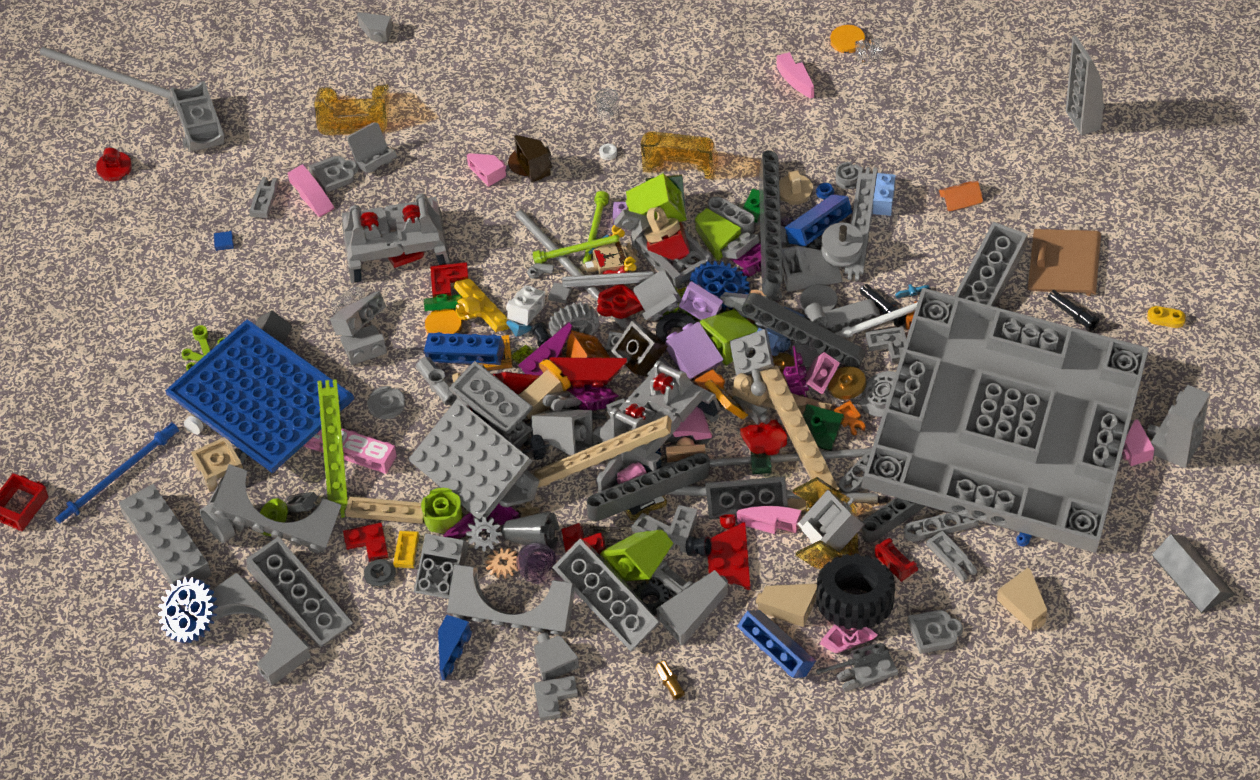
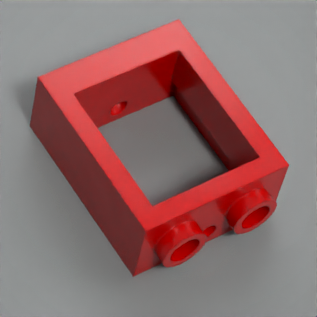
(16, 482)

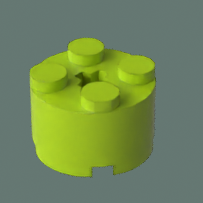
(441, 510)

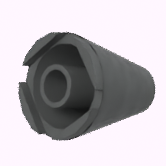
(532, 529)

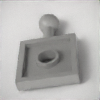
(760, 361)

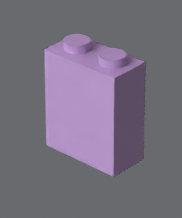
(693, 351)

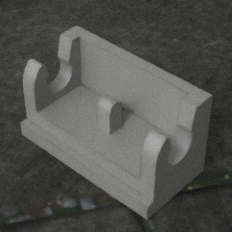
(682, 526)
(670, 579)

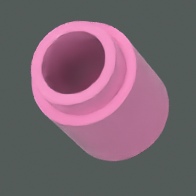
(630, 472)

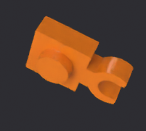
(851, 417)

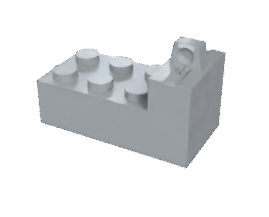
(1182, 427)

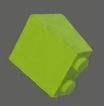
(657, 193)
(725, 328)
(638, 554)

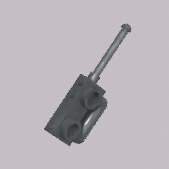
(862, 657)

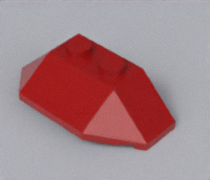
(589, 370)

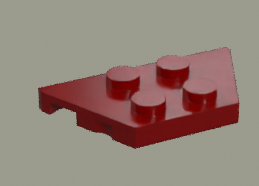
(730, 556)

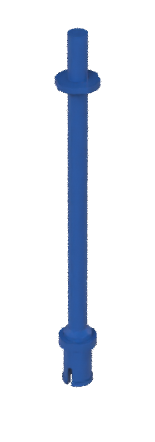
(160, 438)

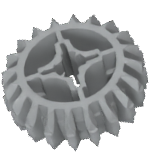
(580, 316)

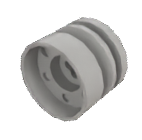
(221, 528)

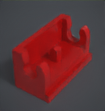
(895, 560)

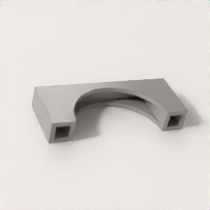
(235, 505)
(468, 600)
(286, 650)

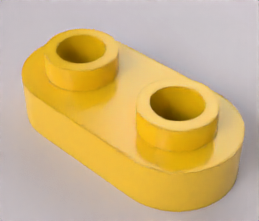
(1166, 317)

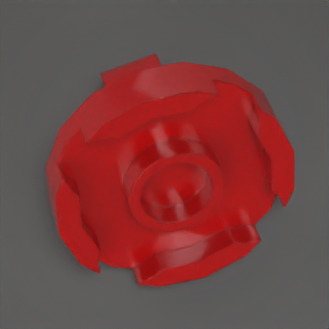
(113, 165)

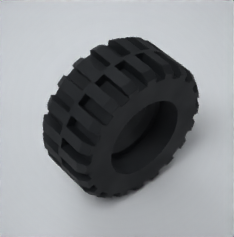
(853, 609)

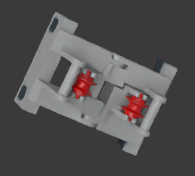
(417, 229)
(660, 395)

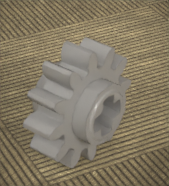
(477, 538)

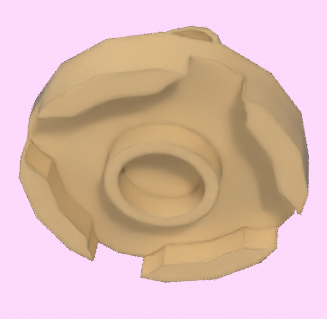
(795, 188)
(661, 226)
(742, 389)

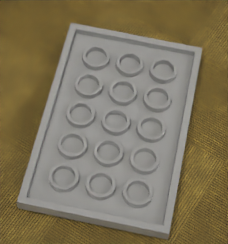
(470, 460)

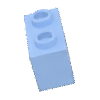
(884, 194)

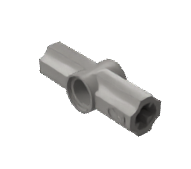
(436, 379)

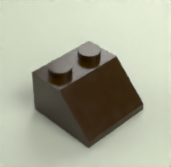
(533, 157)
(640, 348)

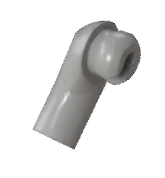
(538, 269)

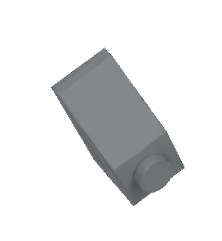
(375, 26)

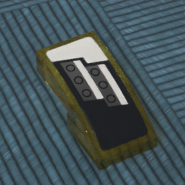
(635, 512)

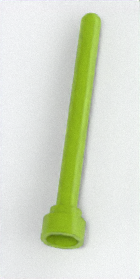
(601, 200)
(542, 256)

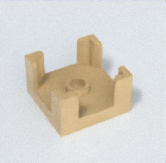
(214, 460)

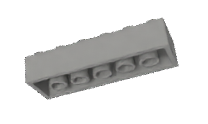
(164, 536)

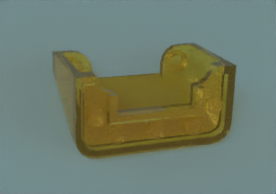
(350, 115)
(662, 147)

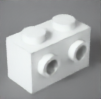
(525, 305)

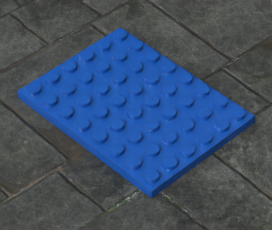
(256, 395)

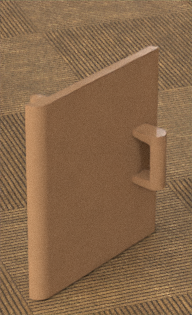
(1064, 261)

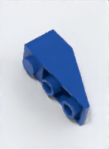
(451, 638)

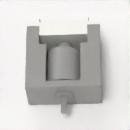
(830, 522)

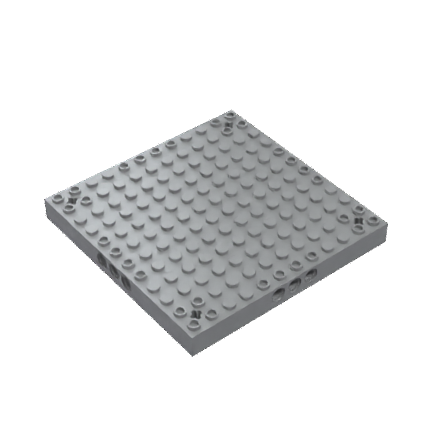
(1006, 419)

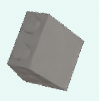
(565, 429)

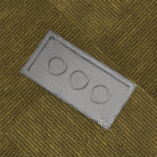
(490, 398)

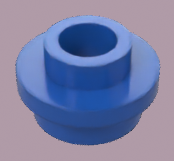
(824, 190)

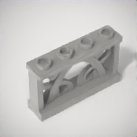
(673, 271)

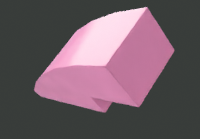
(795, 74)
(310, 190)
(770, 518)

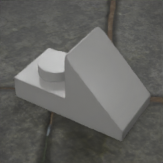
(632, 221)

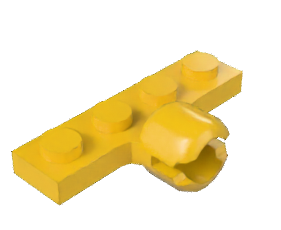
(477, 304)

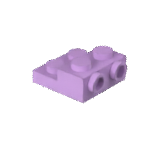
(700, 302)

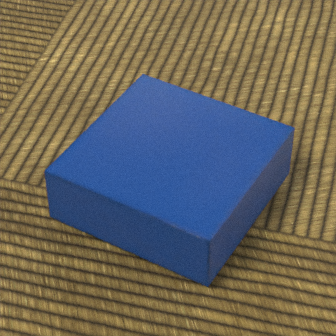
(223, 240)

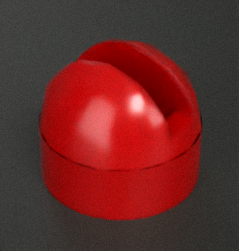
(727, 521)

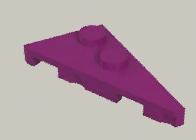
(550, 348)
(499, 514)

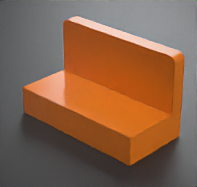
(962, 195)

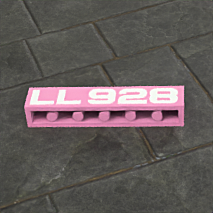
(361, 450)

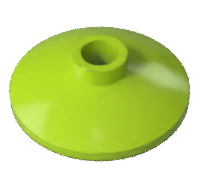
(275, 510)

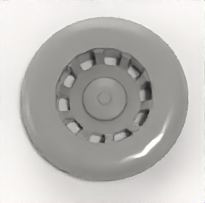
(877, 390)

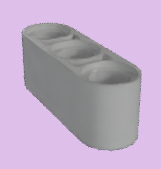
(733, 214)

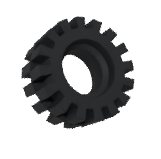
(652, 589)

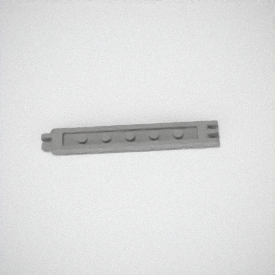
(862, 216)

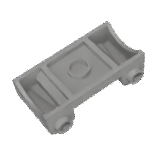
(197, 117)

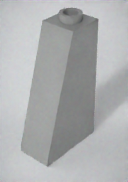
(691, 607)

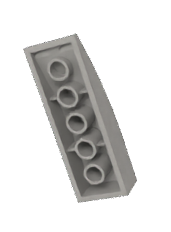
(1084, 91)
(993, 265)
(297, 592)
(606, 594)

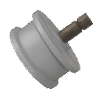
(842, 244)

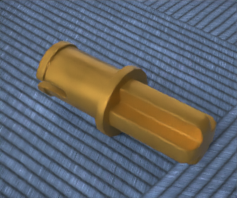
(670, 680)

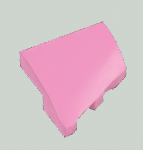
(694, 425)
(840, 639)

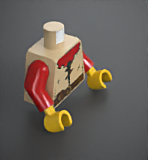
(611, 257)

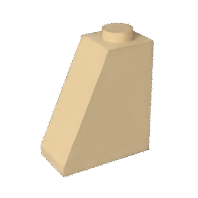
(534, 394)
(1024, 600)
(788, 602)

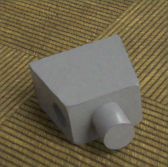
(554, 657)

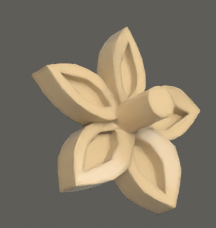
(630, 252)
(528, 510)

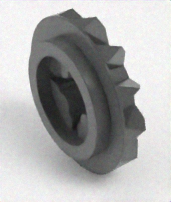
(376, 567)

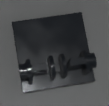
(537, 448)

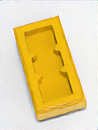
(406, 549)

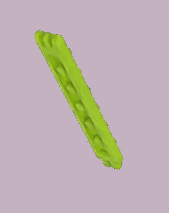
(332, 444)

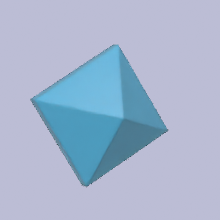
(518, 328)

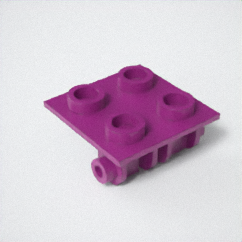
(750, 261)
(796, 376)
(592, 397)

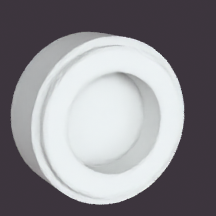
(608, 151)
(193, 425)

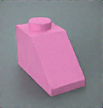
(487, 167)
(821, 372)
(1137, 445)

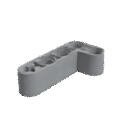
(843, 316)

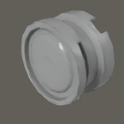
(847, 175)

